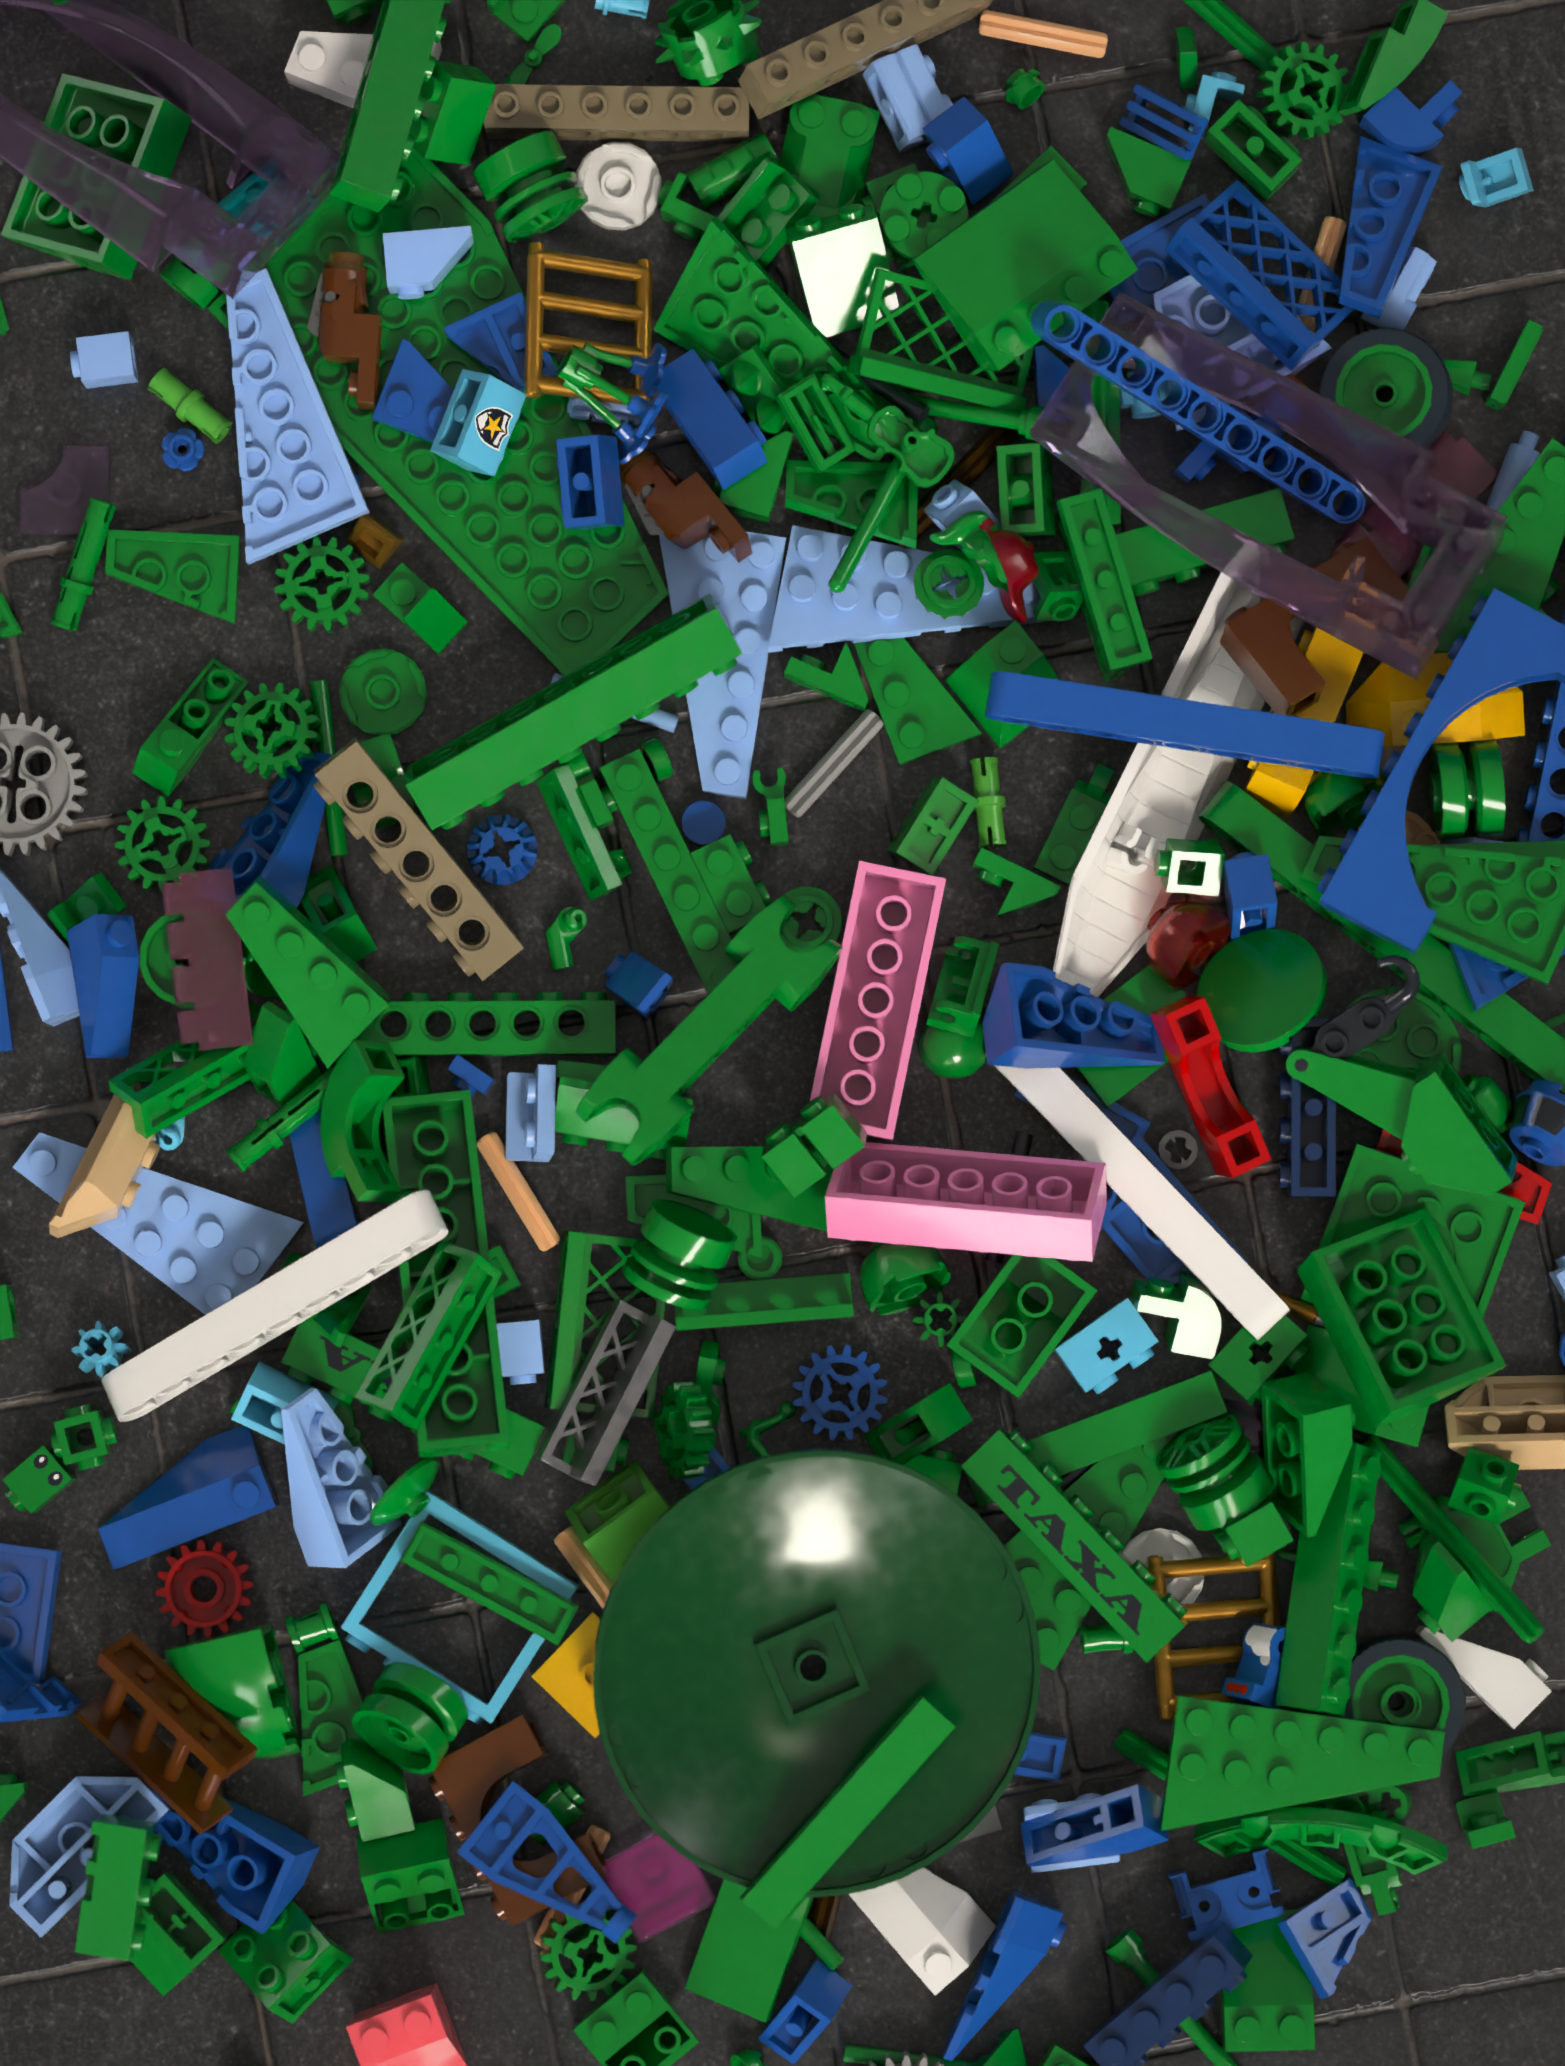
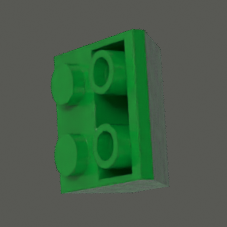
(410, 1877)
(177, 1934)
(636, 2026)

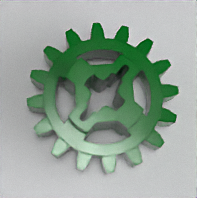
(1296, 73)
(343, 582)
(255, 725)
(143, 852)
(684, 1430)
(581, 1969)

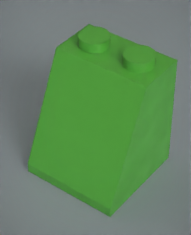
(617, 1516)

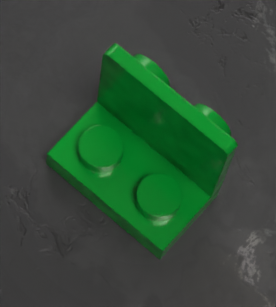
(287, 1962)

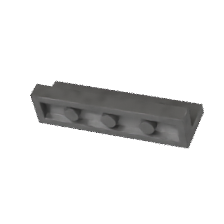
(619, 1399)

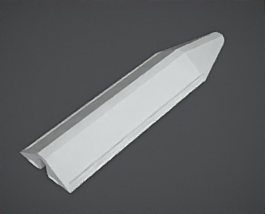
(1154, 800)

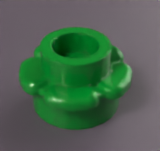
(1024, 88)

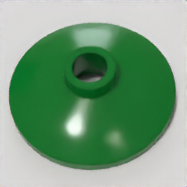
(406, 1493)

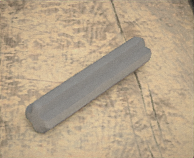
(833, 763)

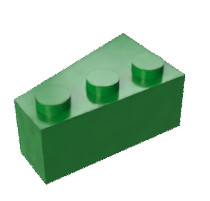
(117, 1887)

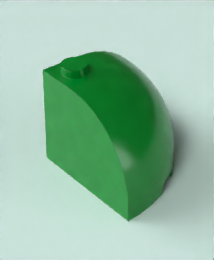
(244, 1683)

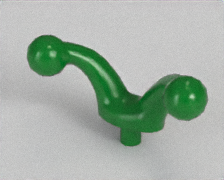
(753, 1434)

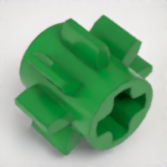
(953, 1319)

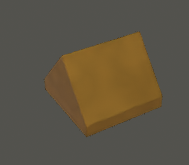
(374, 540)

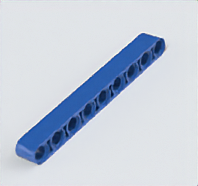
(1180, 406)
(1184, 724)

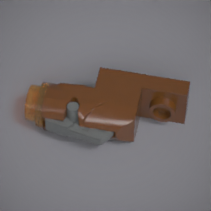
(344, 329)
(680, 508)

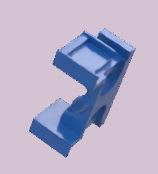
(1228, 1898)

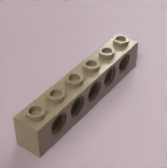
(848, 49)
(619, 113)
(354, 765)

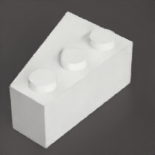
(332, 63)

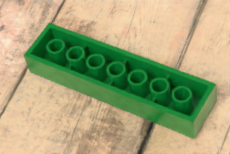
(571, 713)
(435, 1149)

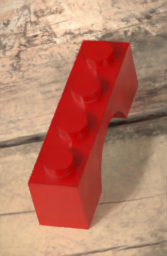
(1194, 1055)

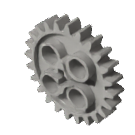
(56, 787)

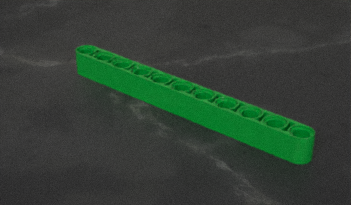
(1499, 1024)

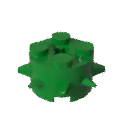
(709, 37)

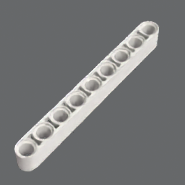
(1151, 1196)
(275, 1305)

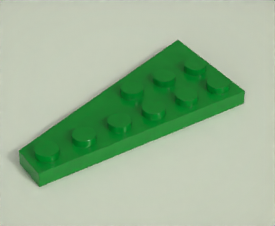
(733, 303)
(1529, 544)
(1260, 1759)

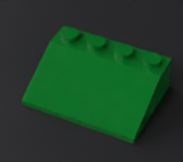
(114, 122)
(1016, 253)
(1400, 1316)

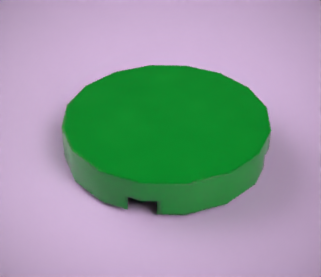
(383, 692)

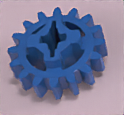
(856, 1380)

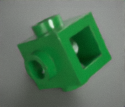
(66, 1437)
(1485, 1485)

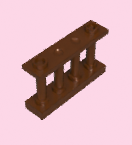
(182, 1712)

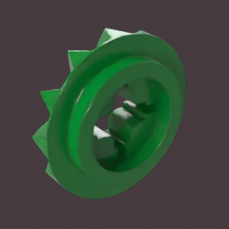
(955, 566)
(827, 916)

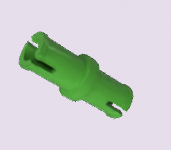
(190, 405)
(990, 802)

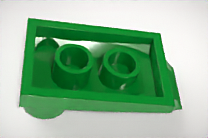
(830, 150)

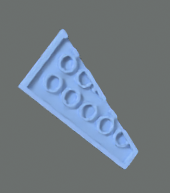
(287, 446)
(876, 601)
(728, 705)
(177, 1231)

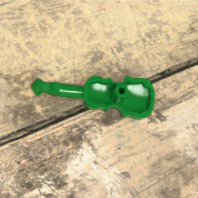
(921, 455)

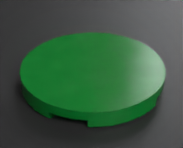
(1263, 989)
(1415, 1035)

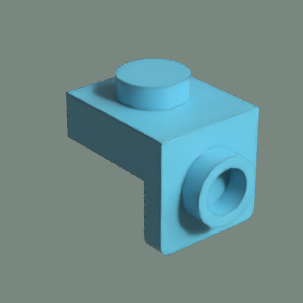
(1217, 85)
(1495, 178)

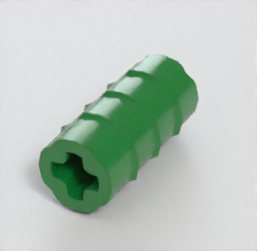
(729, 170)

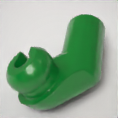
(560, 935)

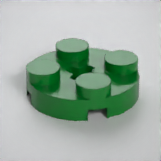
(912, 193)

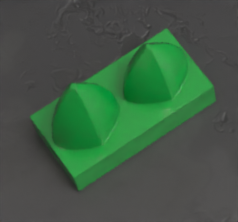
(755, 385)

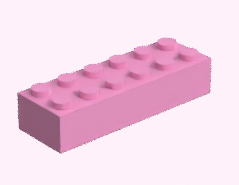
(878, 993)
(968, 1201)

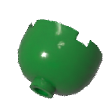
(1338, 799)
(898, 1273)

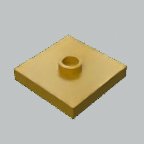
(569, 1674)

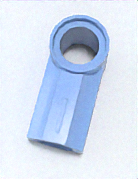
(1406, 289)

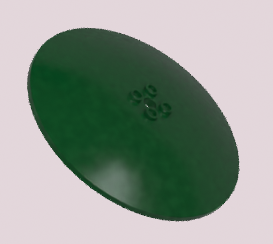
(793, 1562)

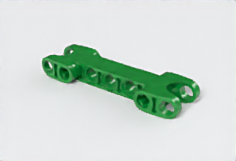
(655, 1086)

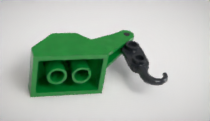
(1429, 1109)

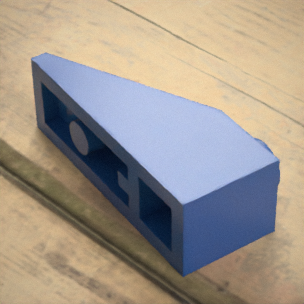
(105, 982)
(638, 983)
(1095, 1828)

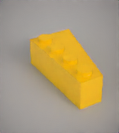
(1280, 786)

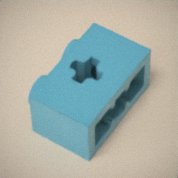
(1119, 1323)

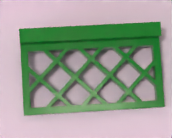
(926, 376)
(1108, 595)
(570, 1313)

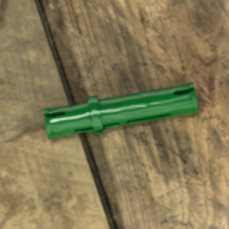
(80, 572)
(280, 1124)

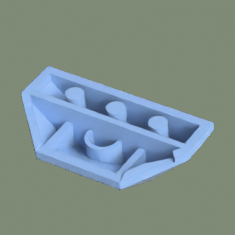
(55, 1846)

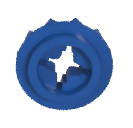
(521, 857)

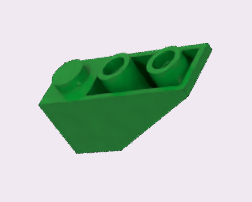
(188, 727)

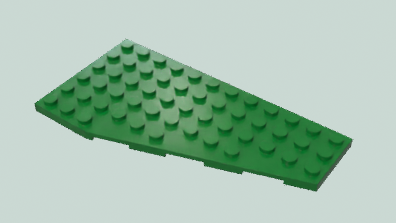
(557, 585)

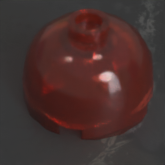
(1183, 940)

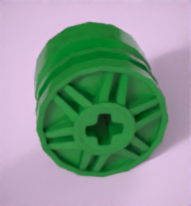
(527, 180)
(679, 1254)
(1214, 1472)

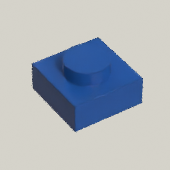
(470, 1077)

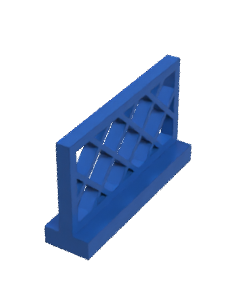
(1244, 291)

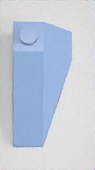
(45, 952)
(329, 1486)

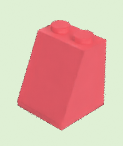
(407, 2032)

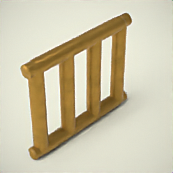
(538, 300)
(1168, 1659)

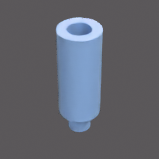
(1515, 465)

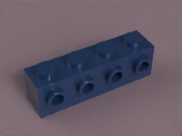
(1306, 1130)
(1169, 1999)

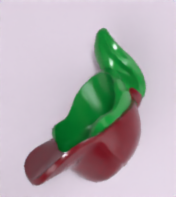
(1000, 553)

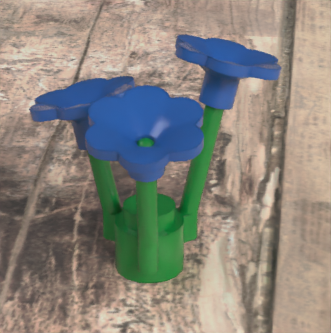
(581, 369)

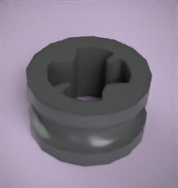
(1189, 1144)

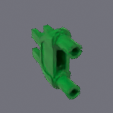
(1486, 1537)

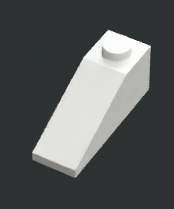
(1498, 1679)

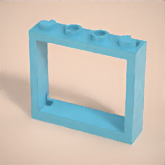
(366, 1638)

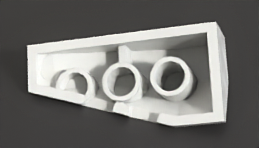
(928, 1924)

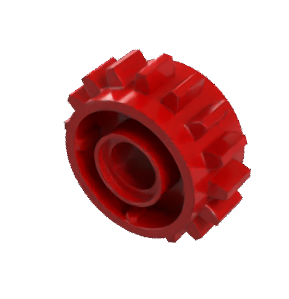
(180, 1588)

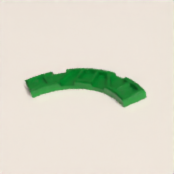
(1323, 1828)

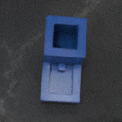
(1405, 127)

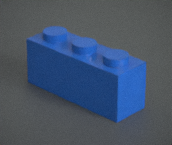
(712, 419)

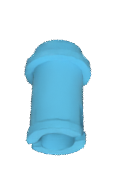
(628, 7)

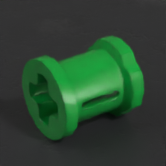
(312, 1628)

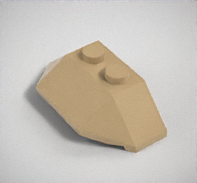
(106, 1172)
(1511, 1419)

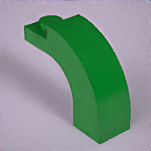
(351, 1119)

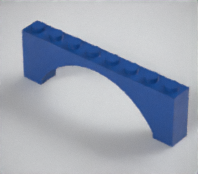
(1375, 879)

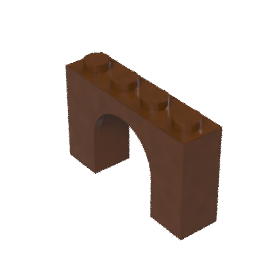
(1263, 643)
(467, 1784)

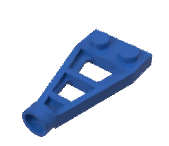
(504, 1831)

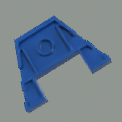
(25, 1701)

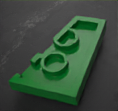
(845, 492)
(180, 567)
(911, 701)
(645, 1189)
(327, 1705)

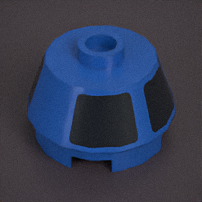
(1540, 1123)

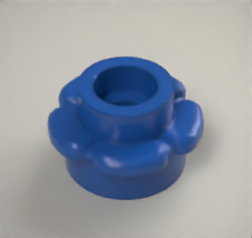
(187, 460)

